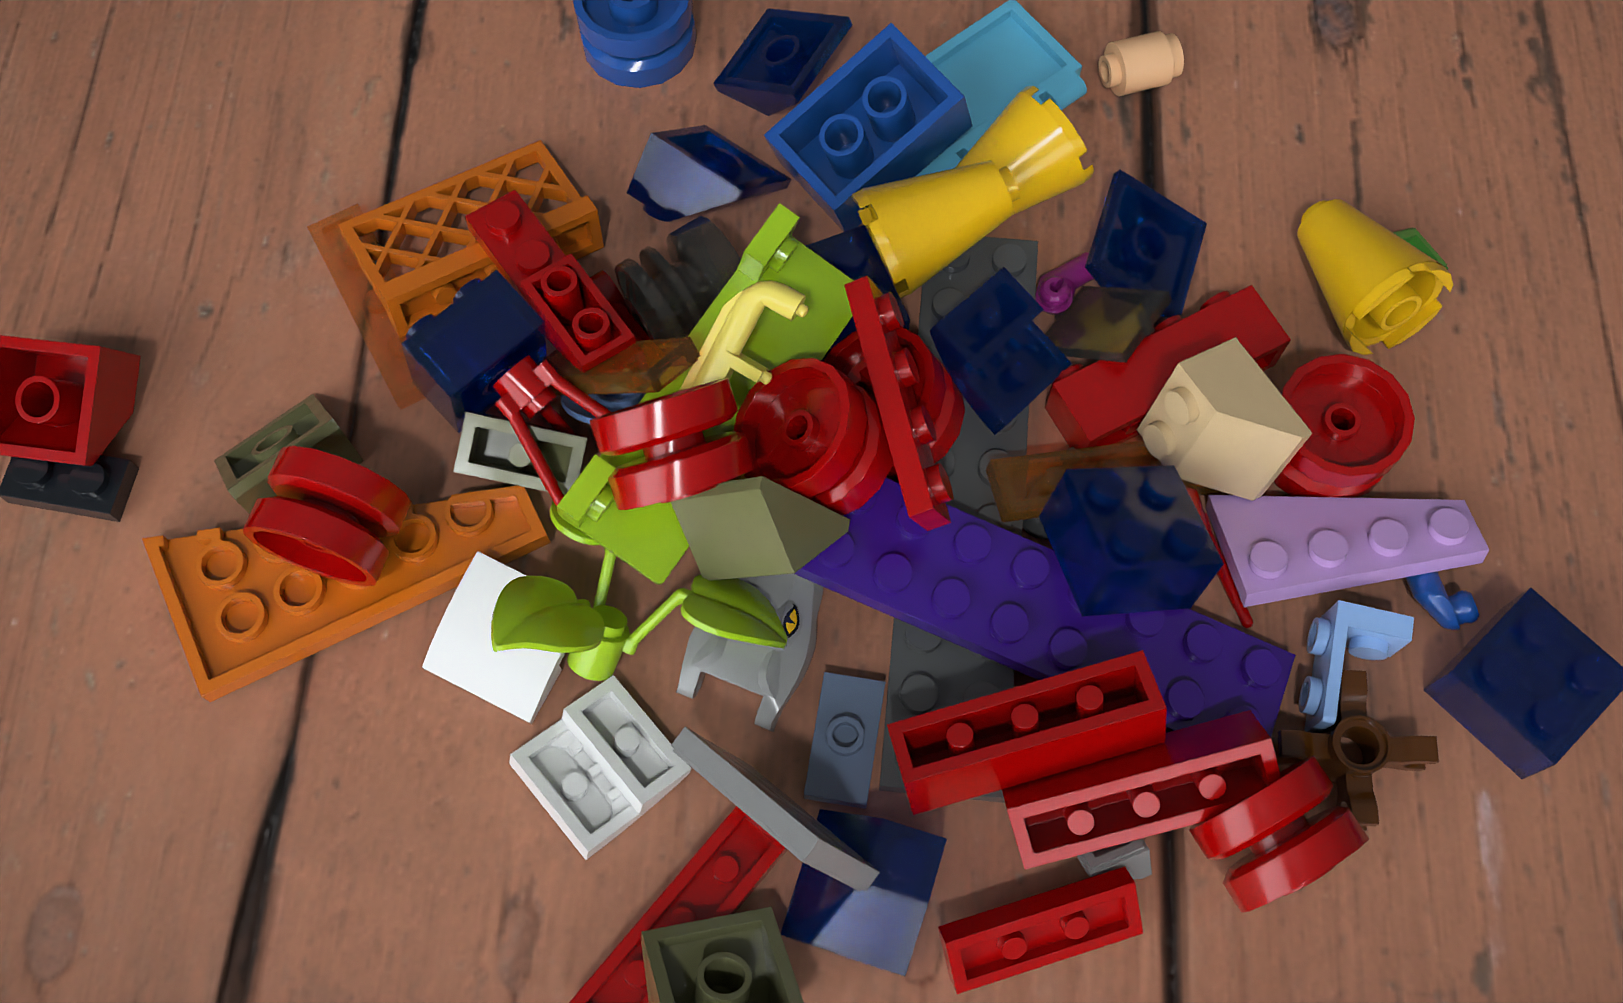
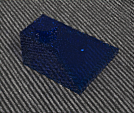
(698, 172)
(873, 924)

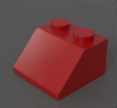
(63, 398)

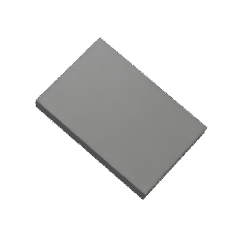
(774, 811)

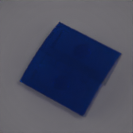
(998, 350)

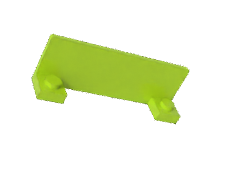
(651, 535)

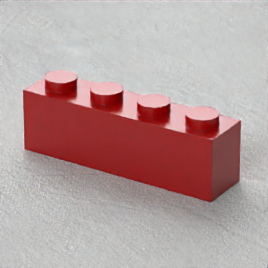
(1112, 398)
(1029, 732)
(1143, 791)

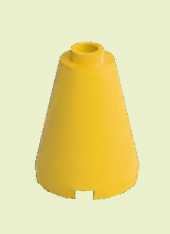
(1036, 147)
(934, 218)
(1370, 276)

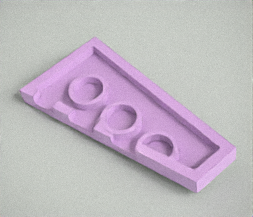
(1327, 544)

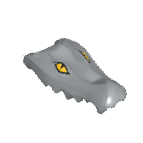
(755, 667)

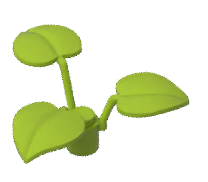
(548, 616)

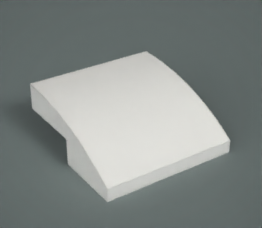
(464, 652)
(599, 766)

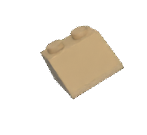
(1223, 423)

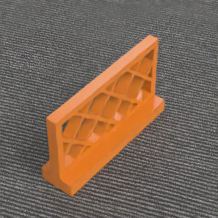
(437, 279)

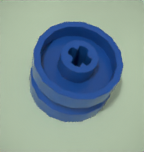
(637, 39)

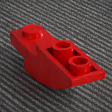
(553, 284)

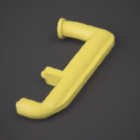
(733, 327)

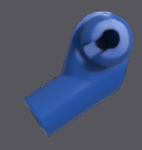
(1445, 609)

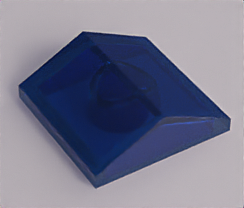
(781, 58)
(1145, 242)

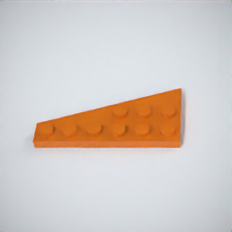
(256, 614)

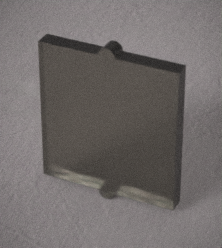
(1107, 322)

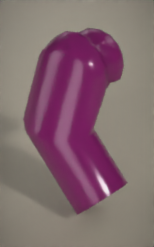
(1058, 286)

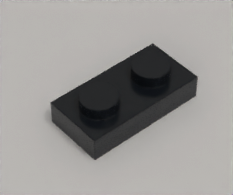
(69, 488)

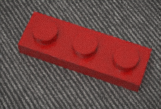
(1041, 929)

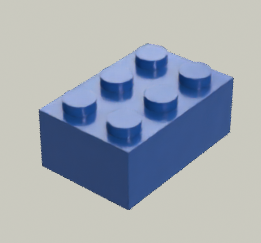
(869, 125)

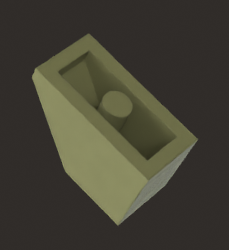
(494, 452)

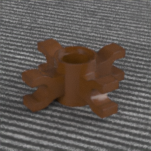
(1377, 748)

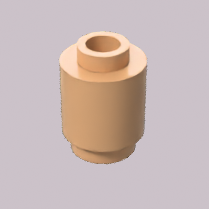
(1141, 62)

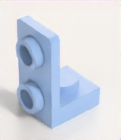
(1367, 634)

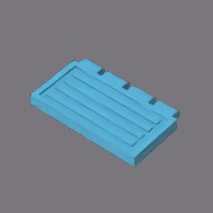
(995, 63)

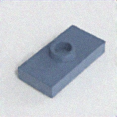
(844, 740)

